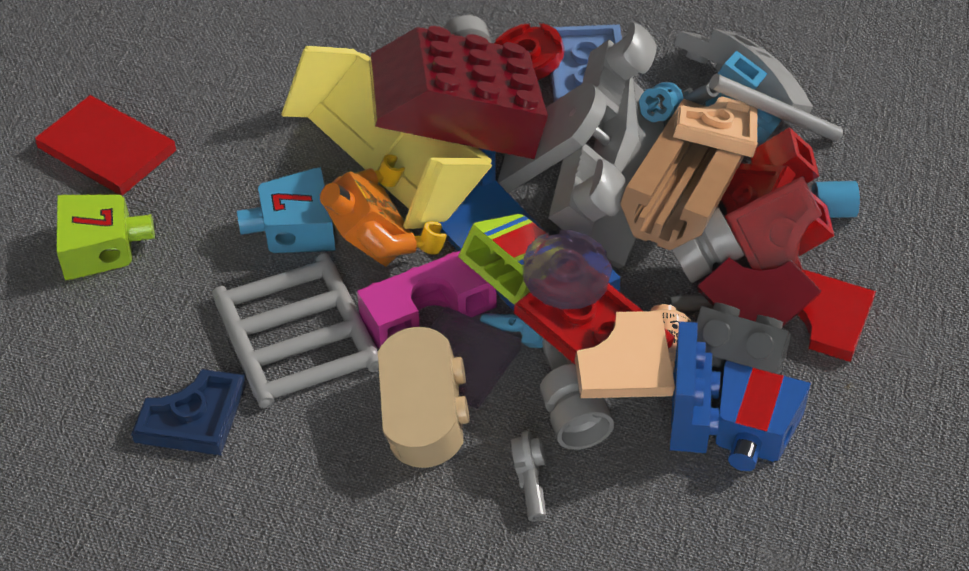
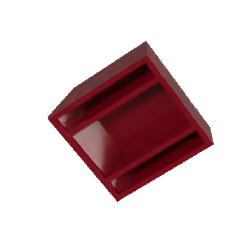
(459, 91)

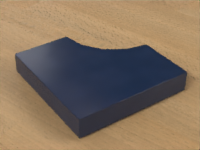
(194, 417)

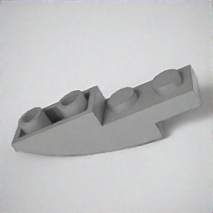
(722, 45)

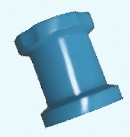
(649, 101)

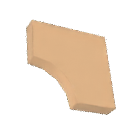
(723, 125)
(629, 362)

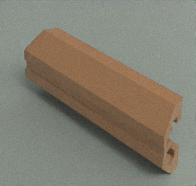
(677, 188)

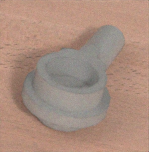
(527, 457)

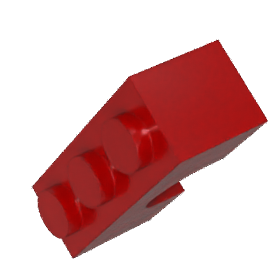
(792, 151)

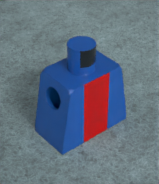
(758, 414)

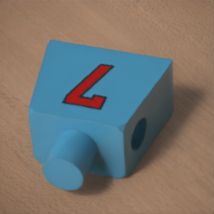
(291, 214)

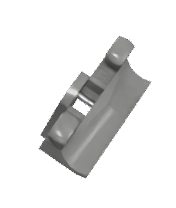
(596, 178)

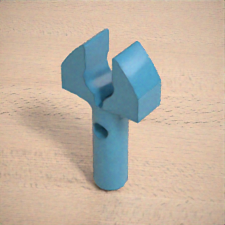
(513, 323)

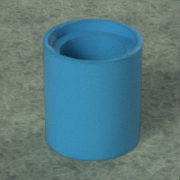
(839, 196)

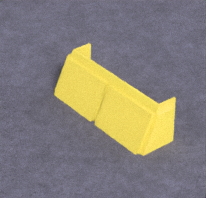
(336, 95)

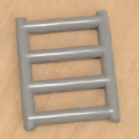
(252, 360)

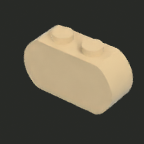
(421, 397)

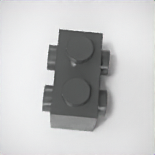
(742, 341)

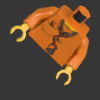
(369, 217)

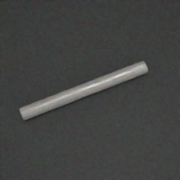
(775, 107)

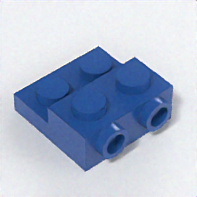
(694, 388)

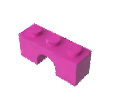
(445, 282)

